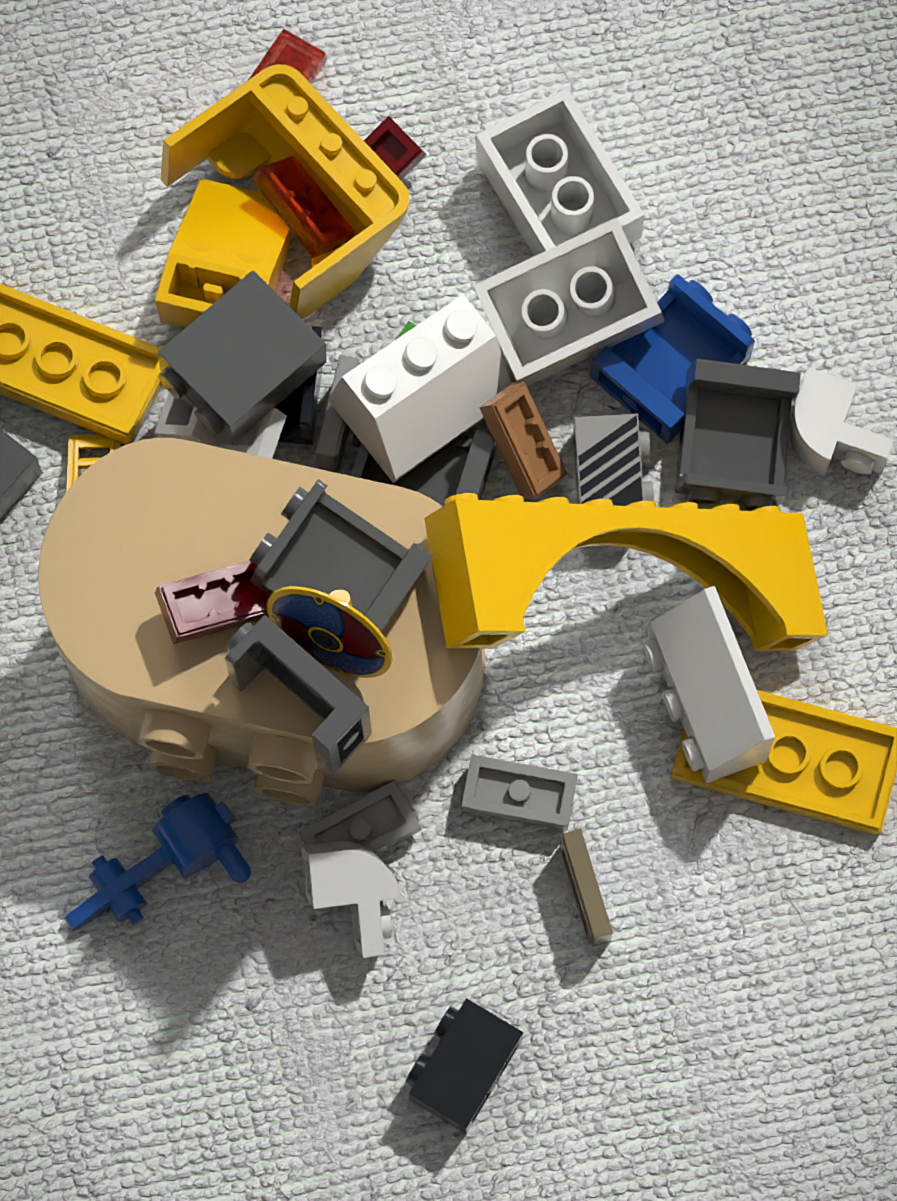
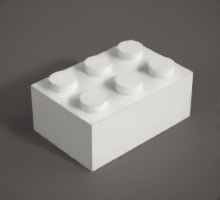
(555, 174)

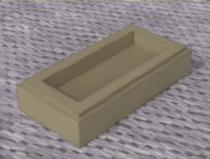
(585, 888)

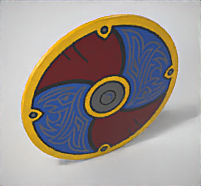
(331, 630)

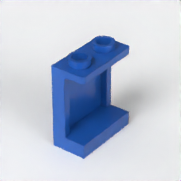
(651, 367)

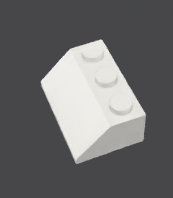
(569, 303)
(423, 388)
(709, 687)

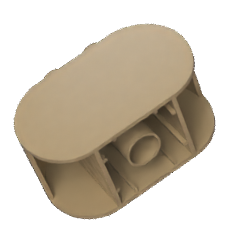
(194, 508)

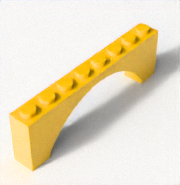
(501, 549)

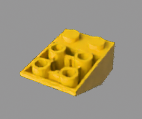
(217, 245)

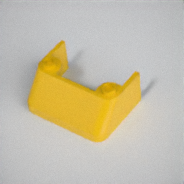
(284, 117)

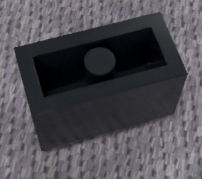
(464, 1064)

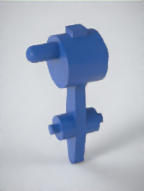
(191, 837)

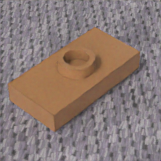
(523, 440)

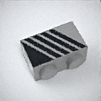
(610, 459)

